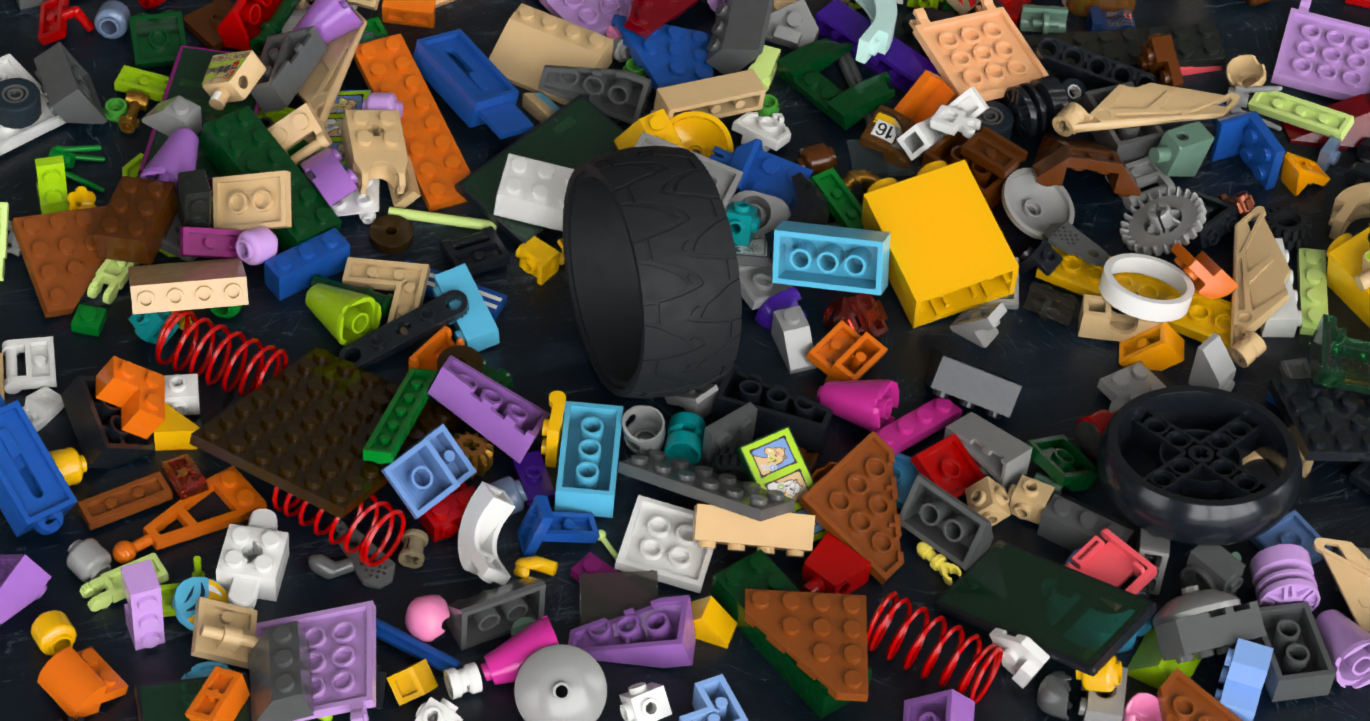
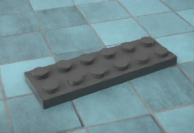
(707, 486)

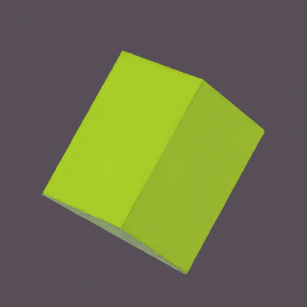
(1149, 666)

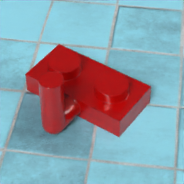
(54, 20)

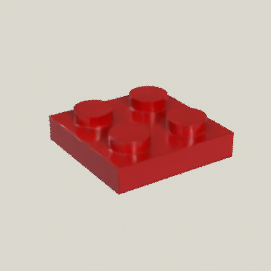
(948, 466)

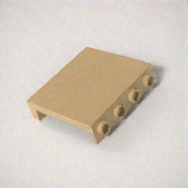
(188, 285)

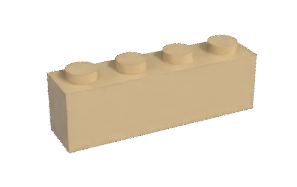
(716, 95)
(785, 532)

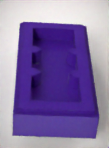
(534, 477)

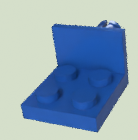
(1252, 139)
(763, 171)

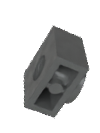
(1212, 569)

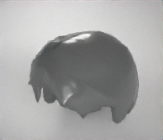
(1054, 694)

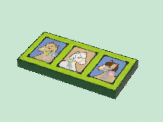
(779, 465)

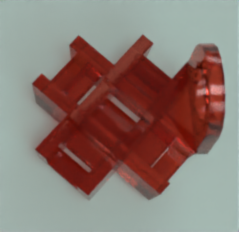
(862, 305)

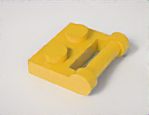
(553, 429)

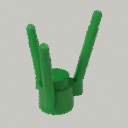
(69, 161)

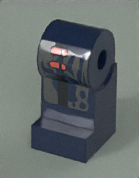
(1109, 20)

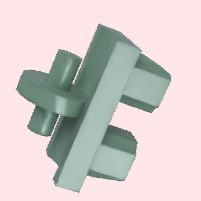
(1043, 18)

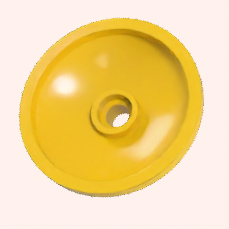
(702, 132)

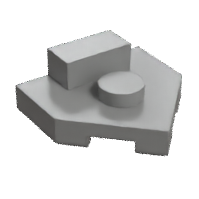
(792, 26)

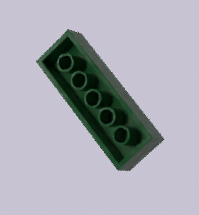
(243, 145)
(760, 572)

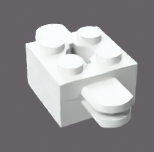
(253, 560)

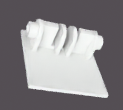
(363, 204)

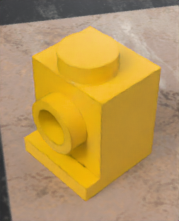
(538, 259)

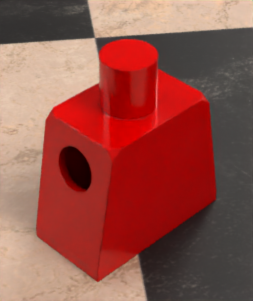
(834, 568)

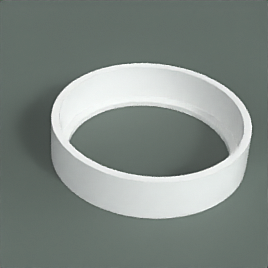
(1140, 306)

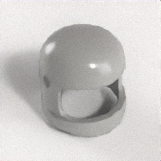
(646, 431)

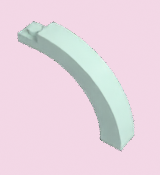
(881, 31)

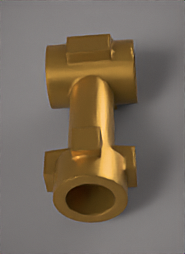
(135, 101)

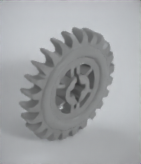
(1160, 212)

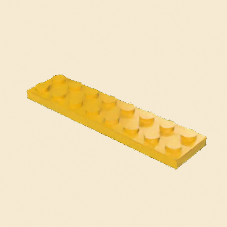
(1200, 322)

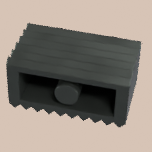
(194, 199)

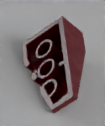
(1356, 106)

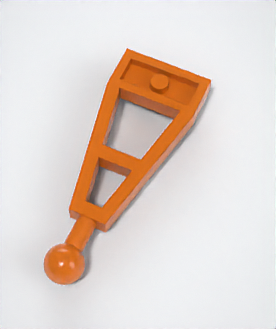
(232, 490)

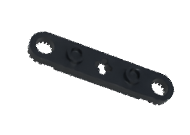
(419, 323)

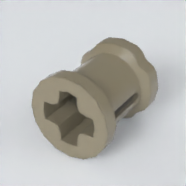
(413, 548)

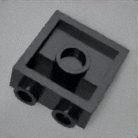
(1220, 219)

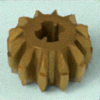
(477, 451)

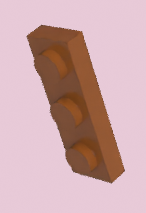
(125, 500)

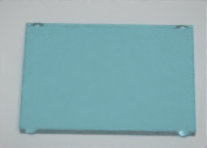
(872, 160)

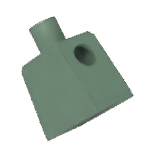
(1182, 150)

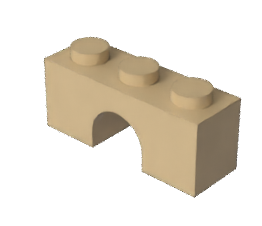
(1101, 322)

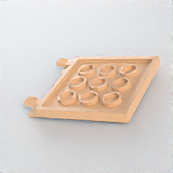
(978, 50)

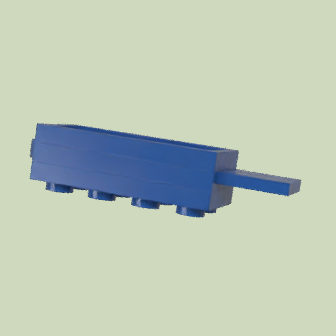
(470, 83)
(29, 478)

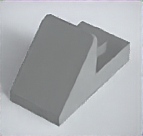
(979, 323)
(696, 401)

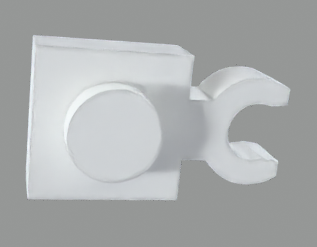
(952, 121)

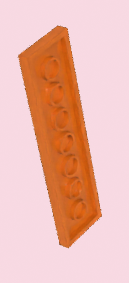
(428, 141)

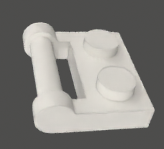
(39, 364)

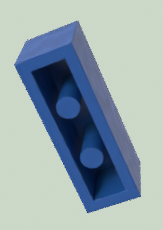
(297, 266)

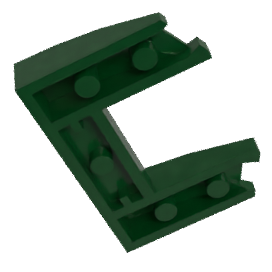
(846, 108)

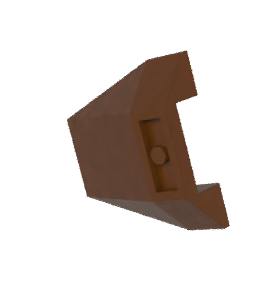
(1062, 152)

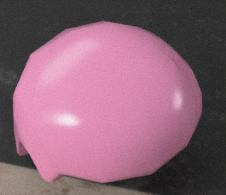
(426, 616)
(1142, 708)

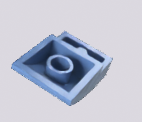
(428, 471)

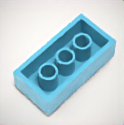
(831, 257)
(588, 459)

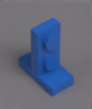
(549, 526)

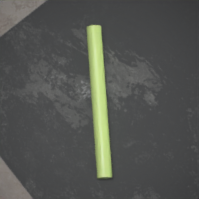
(443, 219)

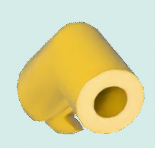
(534, 563)

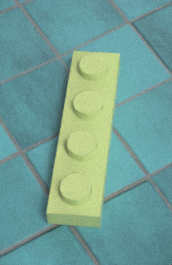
(1302, 113)
(1311, 288)

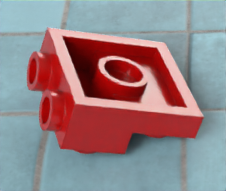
(446, 516)

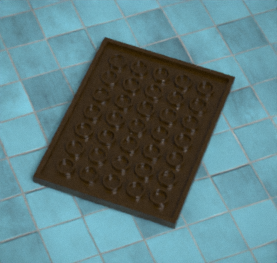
(311, 430)

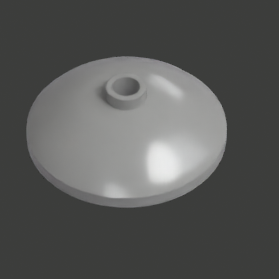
(1035, 206)
(1195, 602)
(554, 667)

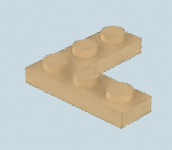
(404, 278)

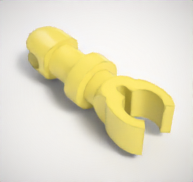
(938, 562)

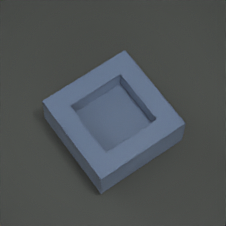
(1329, 153)

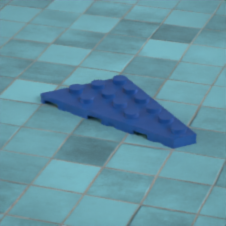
(668, 55)

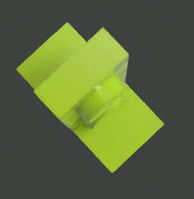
(51, 184)

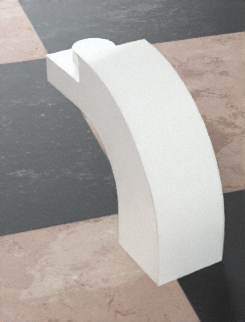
(922, 137)
(479, 533)

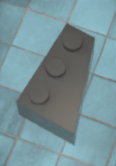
(288, 64)
(1209, 632)

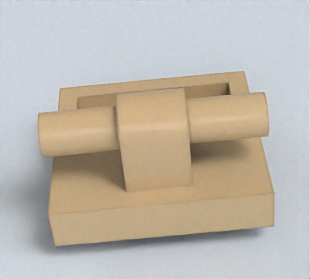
(223, 632)

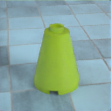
(344, 312)

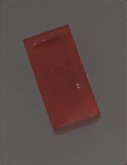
(184, 476)

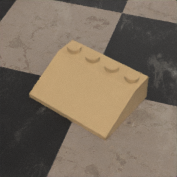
(541, 39)

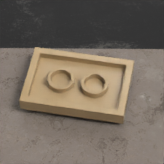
(252, 201)

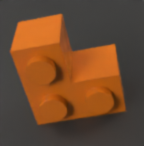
(137, 393)

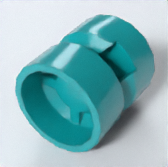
(685, 437)

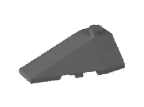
(611, 91)

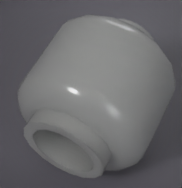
(88, 559)

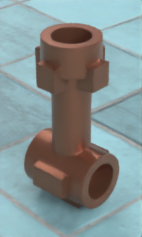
(1242, 200)

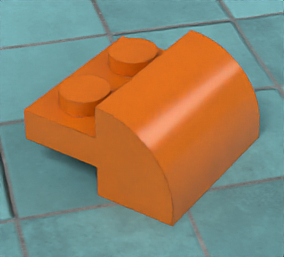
(1205, 274)
(845, 353)
(80, 681)

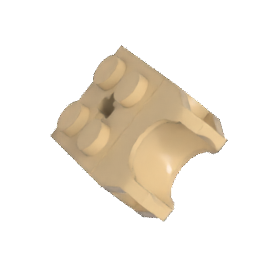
(375, 147)

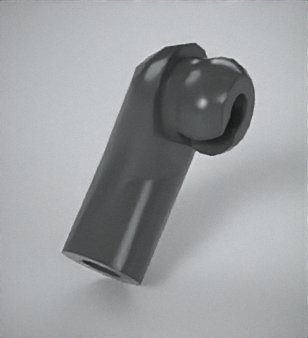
(328, 568)

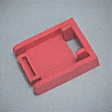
(1113, 562)

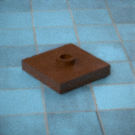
(204, 23)

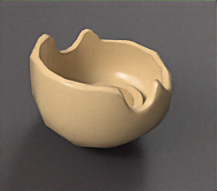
(1245, 72)

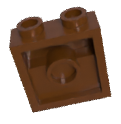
(1161, 60)

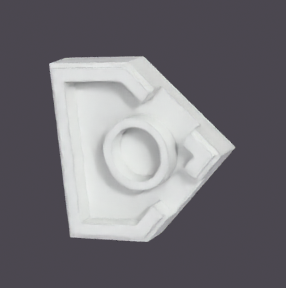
(765, 128)
(1020, 655)

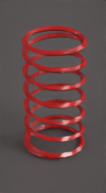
(209, 360)
(363, 546)
(996, 654)

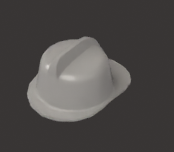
(770, 209)

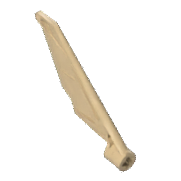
(327, 77)
(1143, 107)
(1261, 292)
(1351, 576)

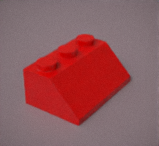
(244, 22)

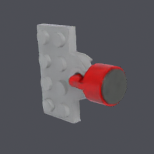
(1120, 389)

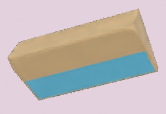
(539, 105)

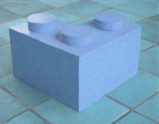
(1244, 678)
(714, 702)

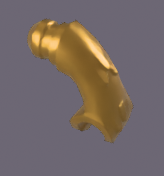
(858, 177)

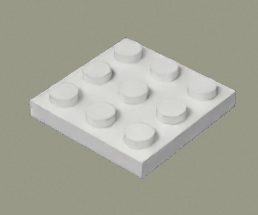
(661, 541)

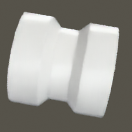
(463, 680)

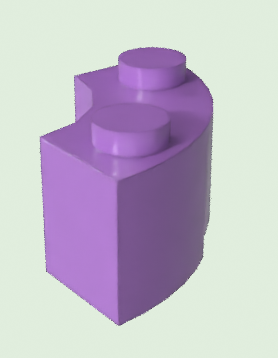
(329, 175)

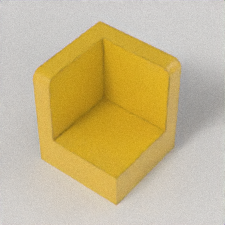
(412, 682)

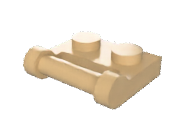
(296, 128)

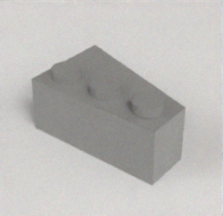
(992, 449)

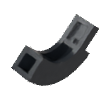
(811, 206)

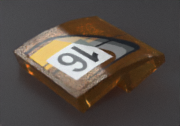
(882, 135)

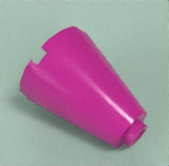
(861, 401)
(505, 660)

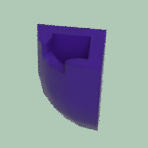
(782, 300)

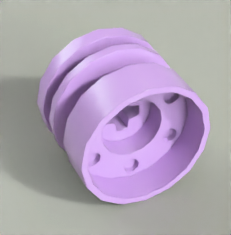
(1284, 576)

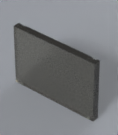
(612, 593)

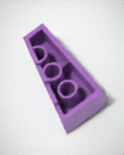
(489, 407)

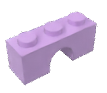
(144, 605)

